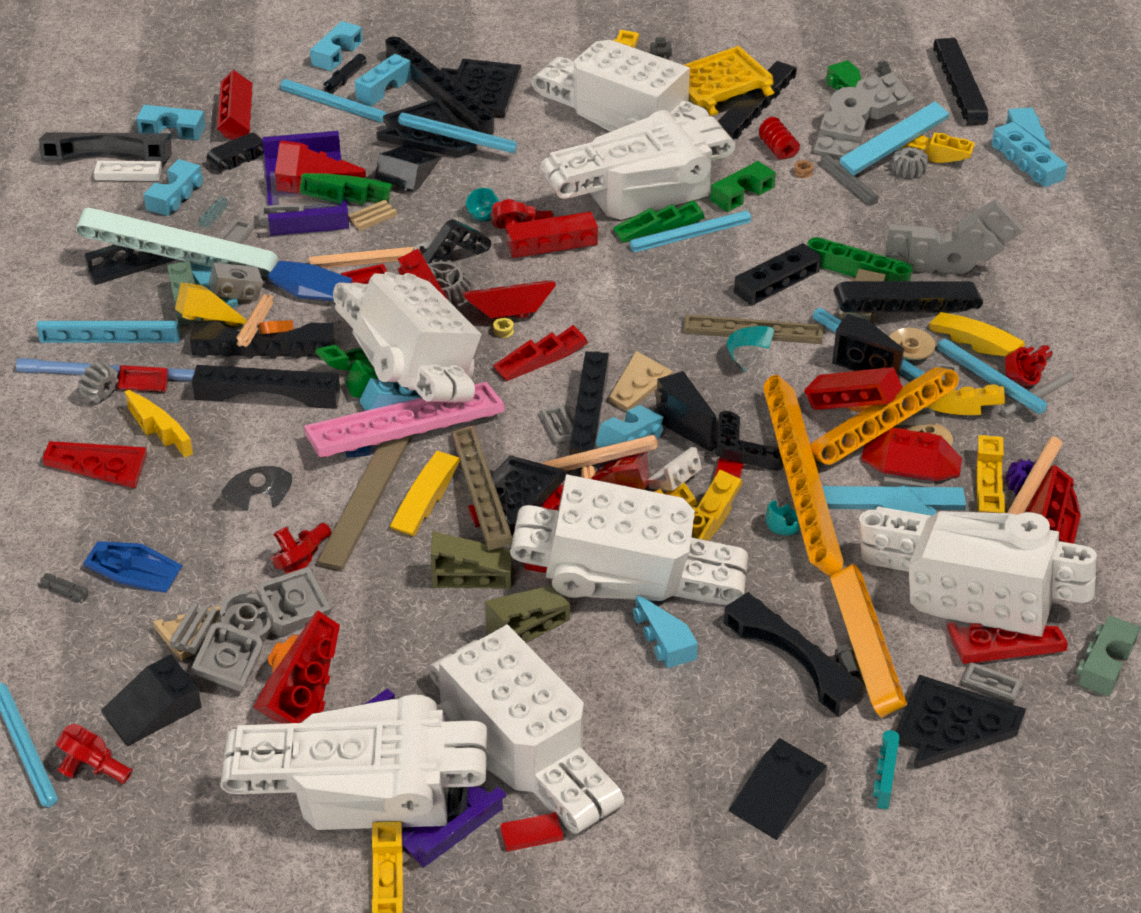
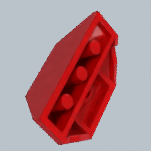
(511, 299)
(912, 455)
(626, 471)
(1057, 503)

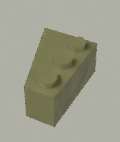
(468, 564)
(528, 612)

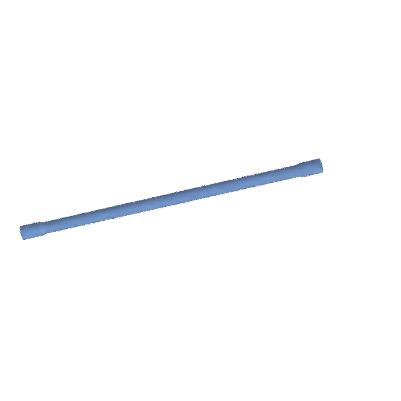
(37, 366)

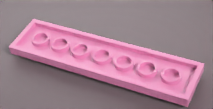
(398, 421)

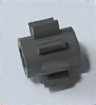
(661, 48)

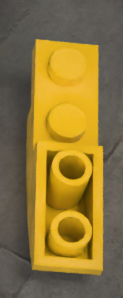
(943, 147)
(968, 400)
(715, 505)

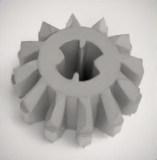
(910, 162)
(98, 381)

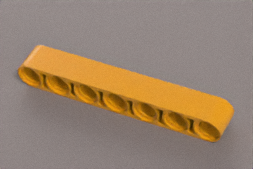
(894, 415)
(868, 641)

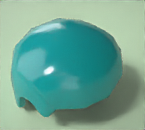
(481, 201)
(779, 517)

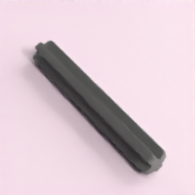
(849, 180)

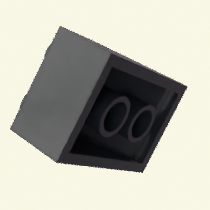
(405, 167)
(865, 347)
(685, 410)
(153, 701)
(779, 788)

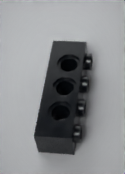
(777, 274)

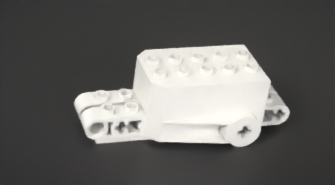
(618, 85)
(641, 164)
(411, 335)
(626, 545)
(980, 564)
(530, 725)
(361, 763)

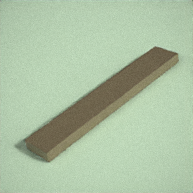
(726, 326)

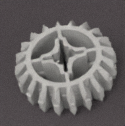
(452, 279)

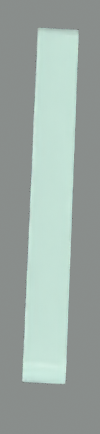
(171, 241)

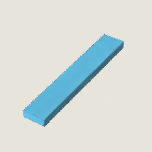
(894, 138)
(108, 331)
(870, 497)

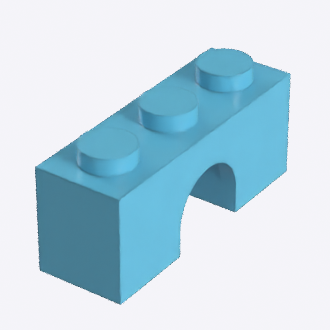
(328, 52)
(372, 85)
(188, 122)
(167, 198)
(637, 424)

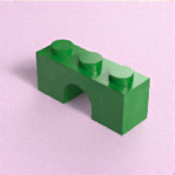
(729, 191)

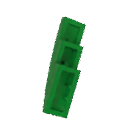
(344, 187)
(653, 222)

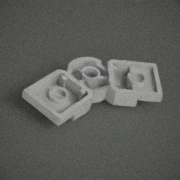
(850, 108)
(977, 238)
(236, 643)

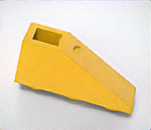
(200, 302)

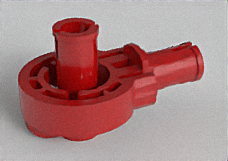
(515, 212)
(1025, 367)
(298, 553)
(88, 747)

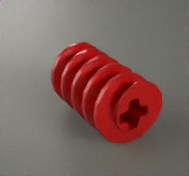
(778, 138)

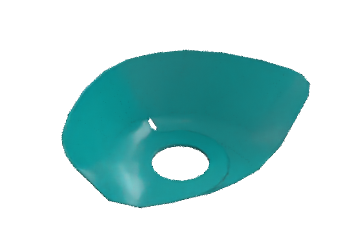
(750, 336)

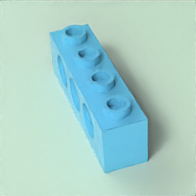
(1029, 154)

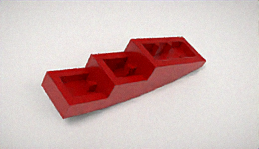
(544, 352)

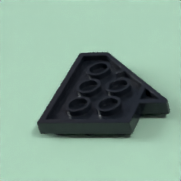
(487, 82)
(422, 139)
(523, 484)
(953, 721)

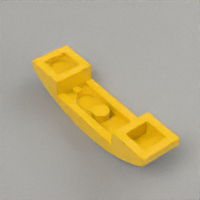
(989, 474)
(387, 867)

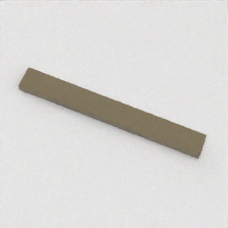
(481, 488)
(362, 504)

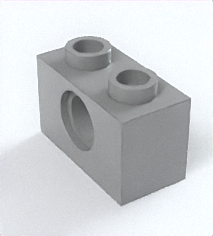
(235, 281)

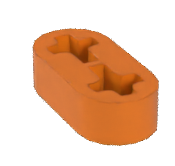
(272, 327)

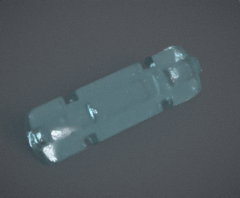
(213, 212)

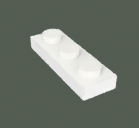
(128, 170)

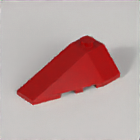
(296, 159)
(301, 677)

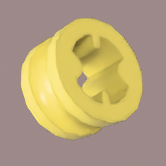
(503, 322)

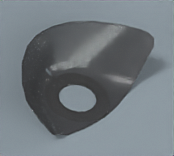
(239, 489)

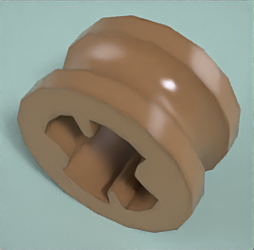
(800, 166)

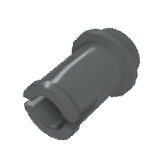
(845, 656)

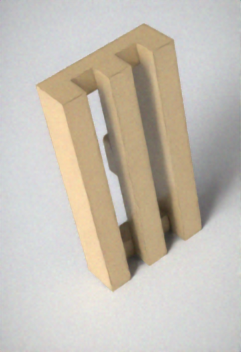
(372, 215)

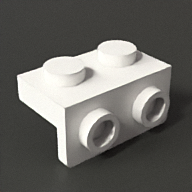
(676, 471)

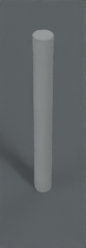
(1040, 392)

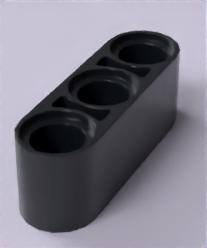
(236, 152)

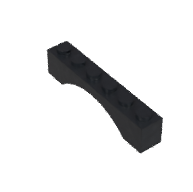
(134, 145)
(217, 339)
(310, 388)
(589, 402)
(755, 621)

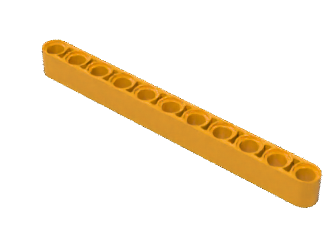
(803, 476)

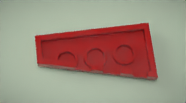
(100, 461)
(989, 644)

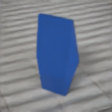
(306, 280)
(133, 565)

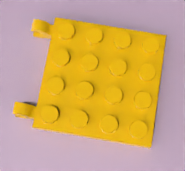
(725, 76)

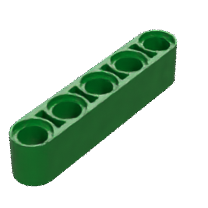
(849, 260)

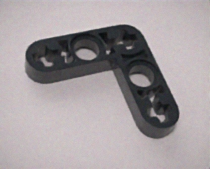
(456, 238)
(741, 450)

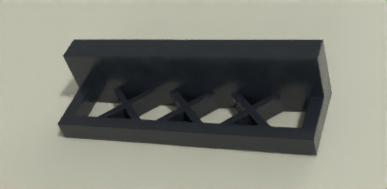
(115, 268)

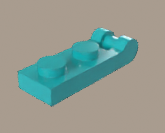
(886, 768)

